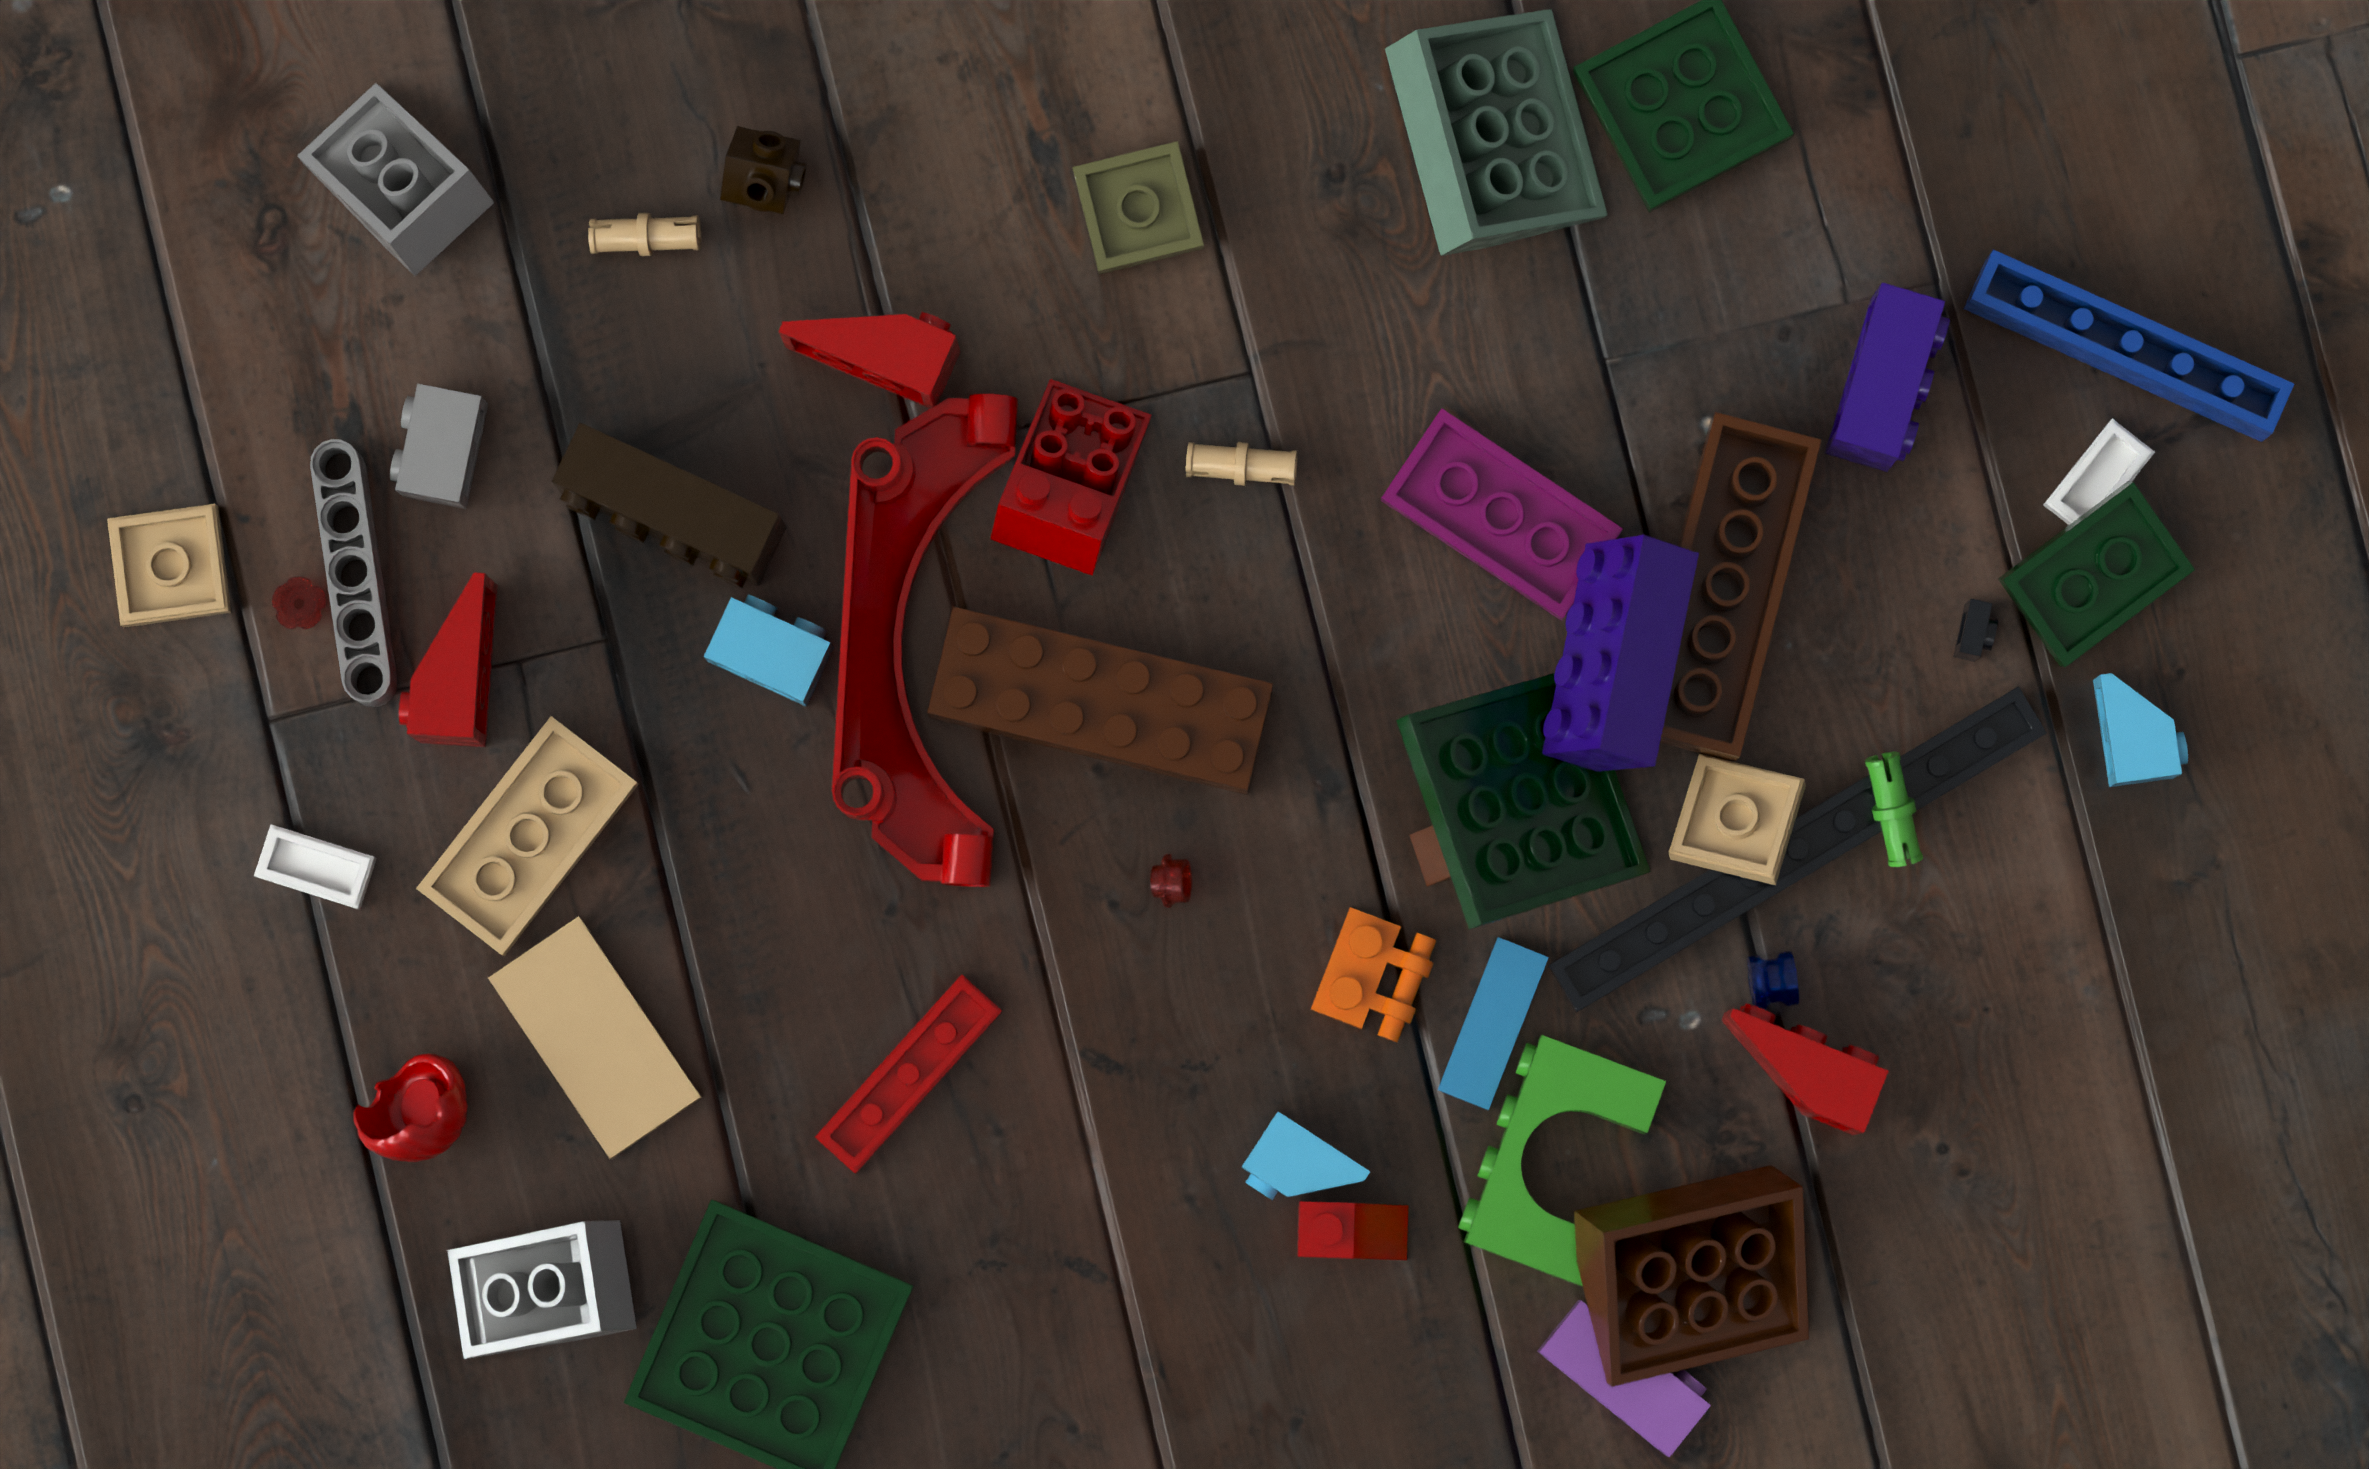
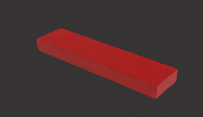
(908, 1074)

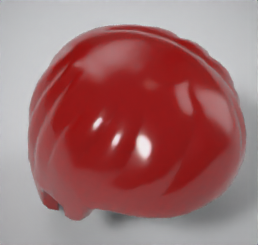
(415, 1111)

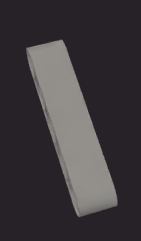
(337, 552)

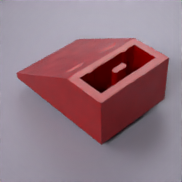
(1070, 477)
(1817, 1079)

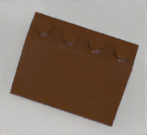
(1694, 1273)

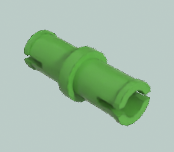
(1894, 809)

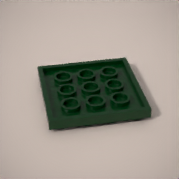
(1514, 820)
(768, 1342)

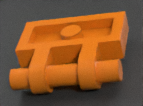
(1358, 966)

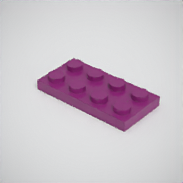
(1497, 512)

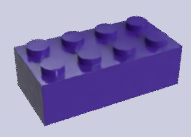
(1619, 653)

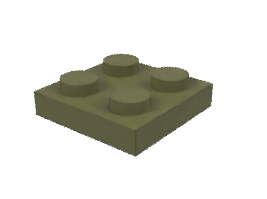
(1138, 207)

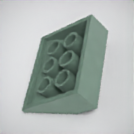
(1495, 130)

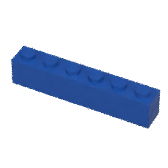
(2128, 346)

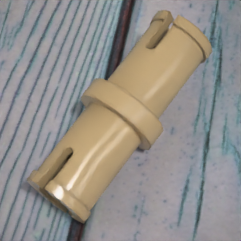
(644, 234)
(1241, 463)

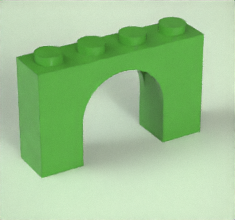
(1554, 1082)

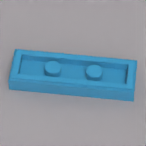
(1492, 1023)

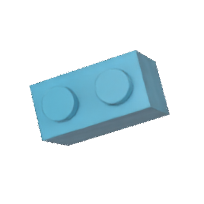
(769, 649)

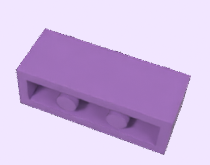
(1657, 1407)

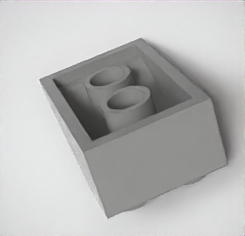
(396, 179)
(542, 1288)

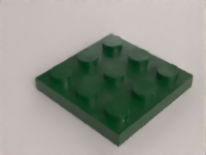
(1683, 102)

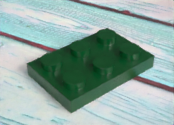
(2096, 574)

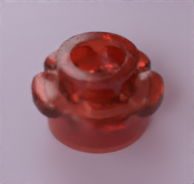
(288, 593)
(1172, 881)

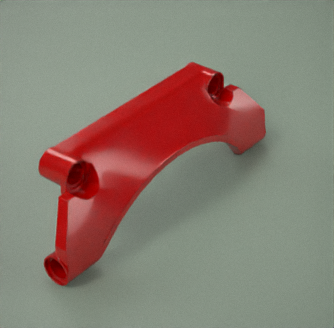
(889, 530)

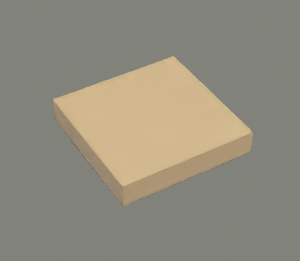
(169, 565)
(1737, 819)

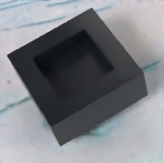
(1976, 630)

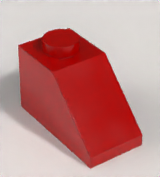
(1352, 1230)

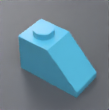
(2136, 735)
(1297, 1162)

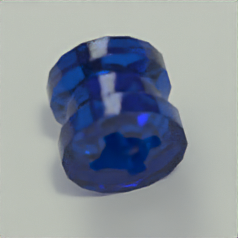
(1773, 980)

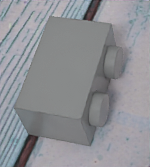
(439, 445)

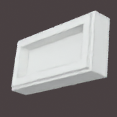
(2102, 469)
(315, 867)

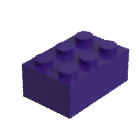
(1888, 378)

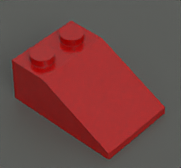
(885, 350)
(454, 678)

